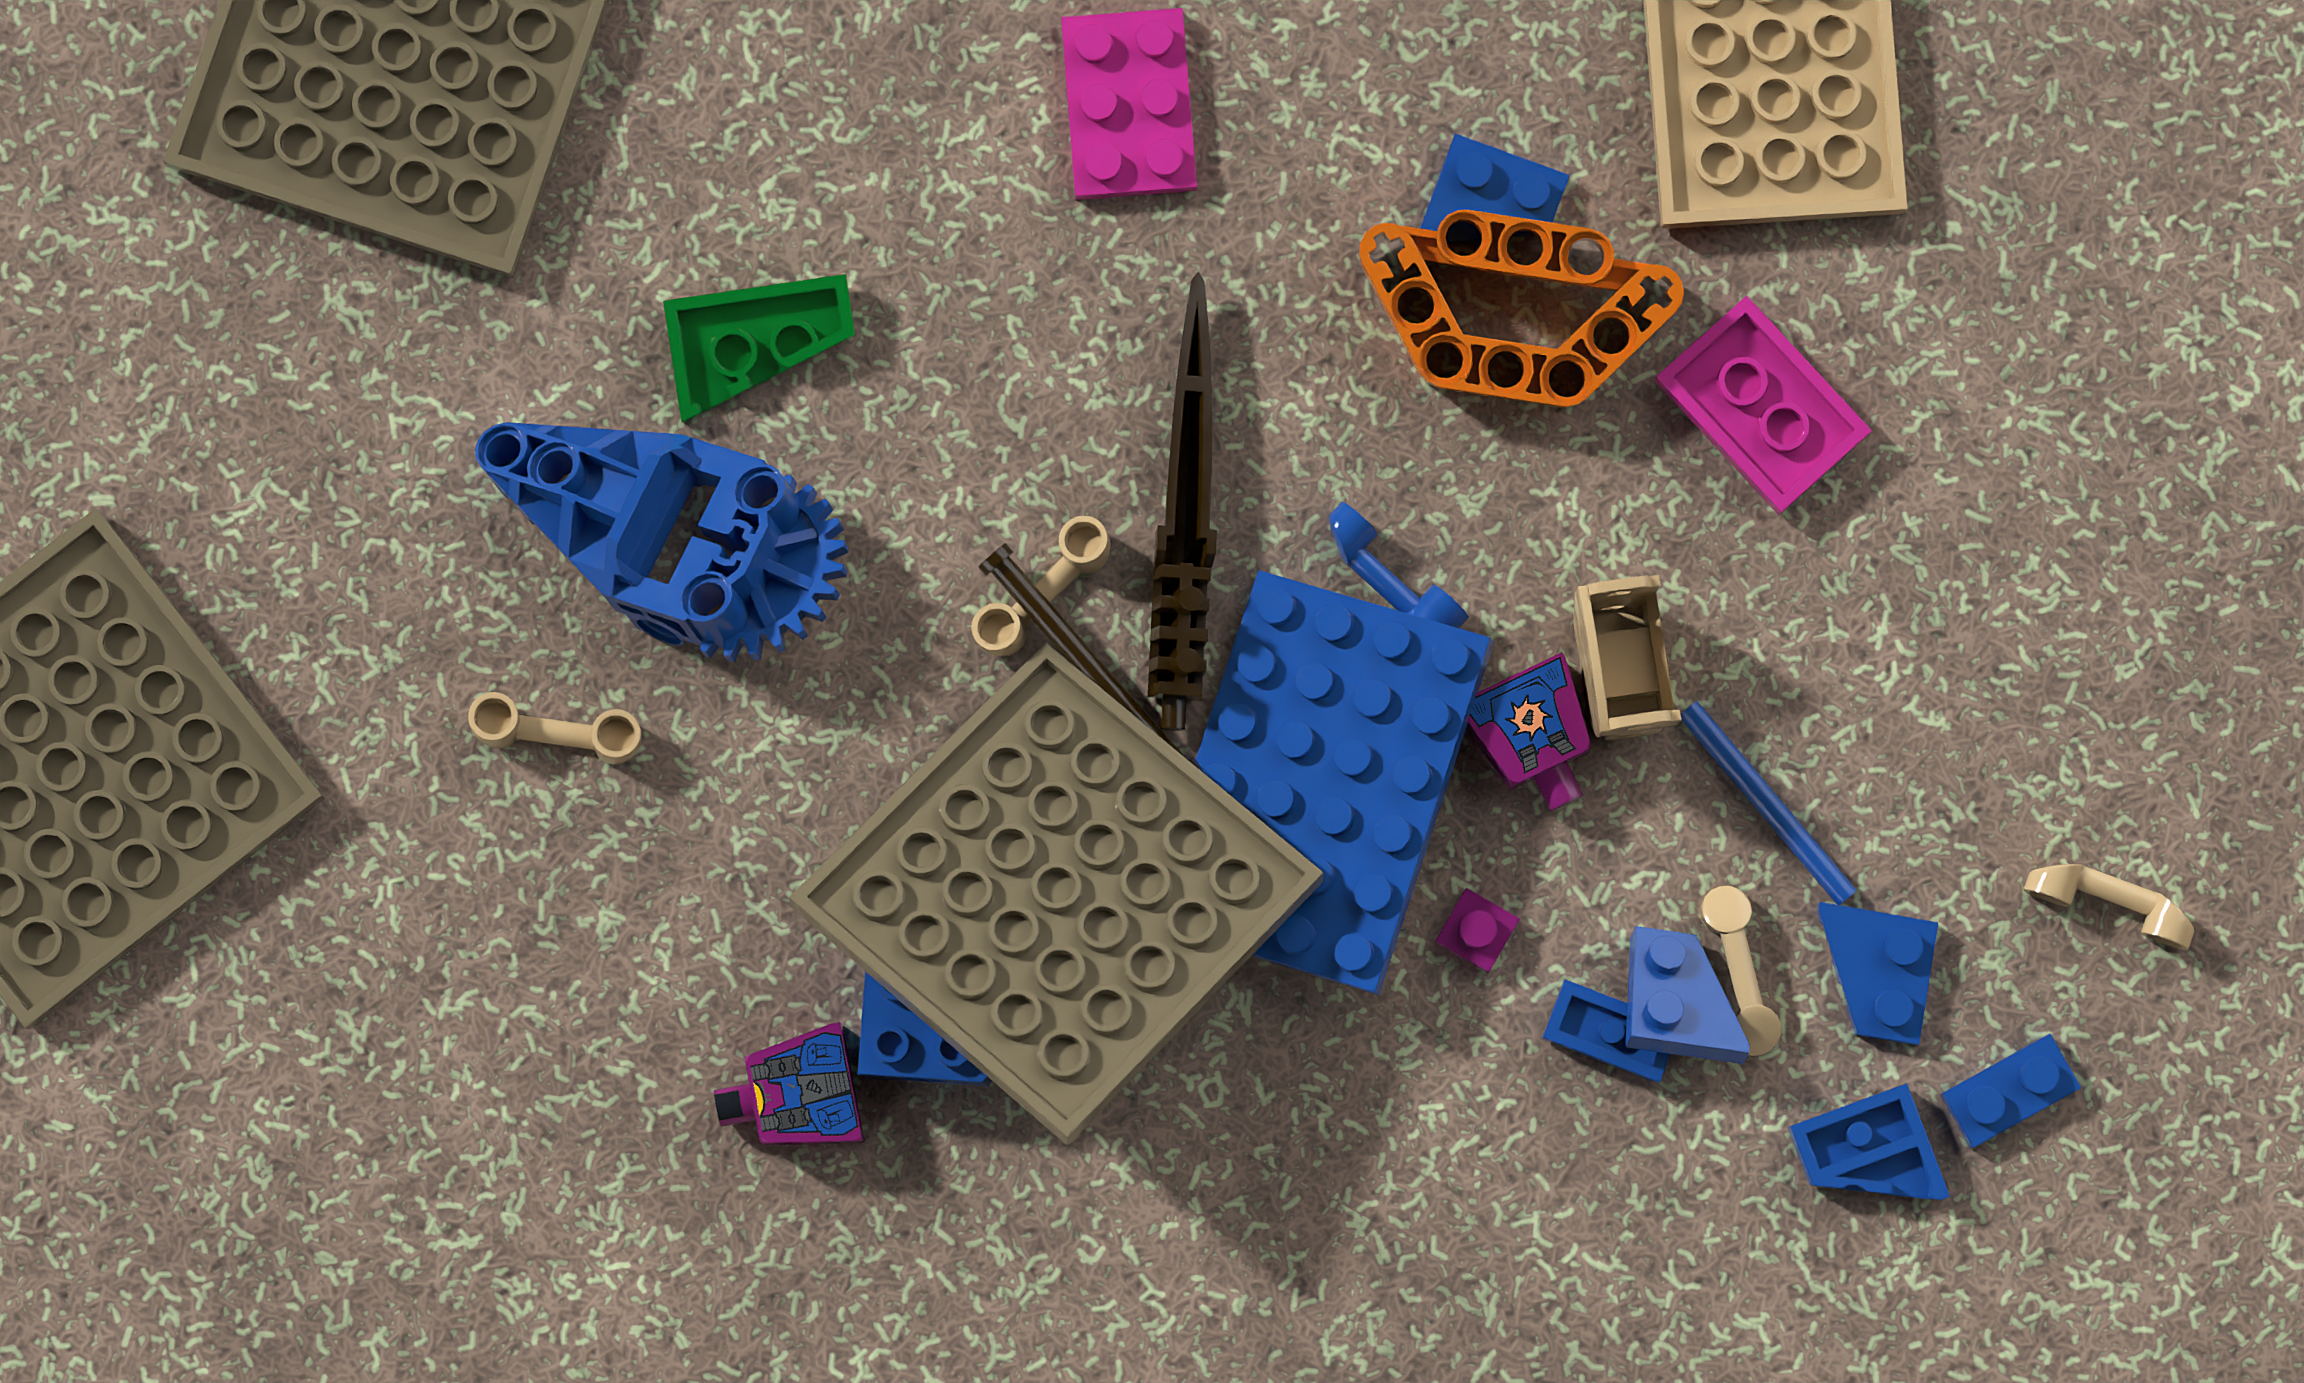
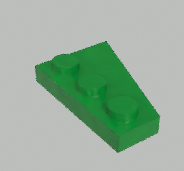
(750, 335)

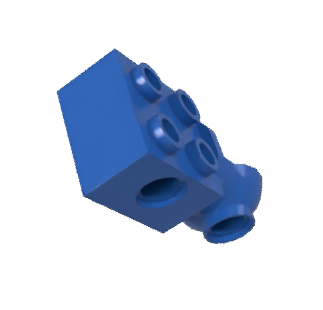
(904, 1048)

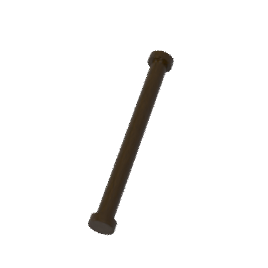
(1062, 634)

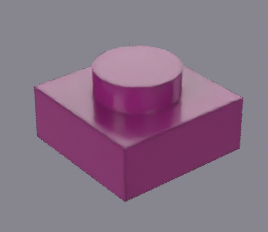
(1477, 930)

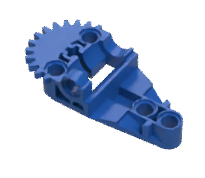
(623, 505)

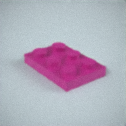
(1129, 104)
(1762, 405)

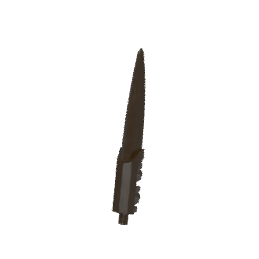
(1185, 542)

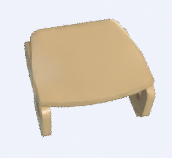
(1623, 658)

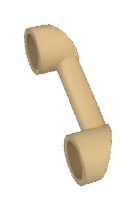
(1087, 554)
(500, 727)
(1727, 913)
(2163, 920)

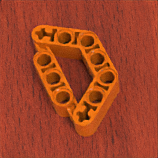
(1552, 266)

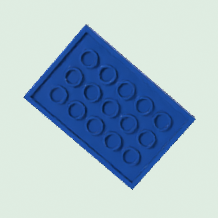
(1343, 744)

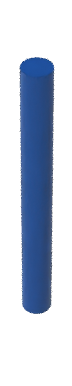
(1767, 803)

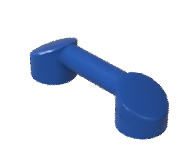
(1352, 535)

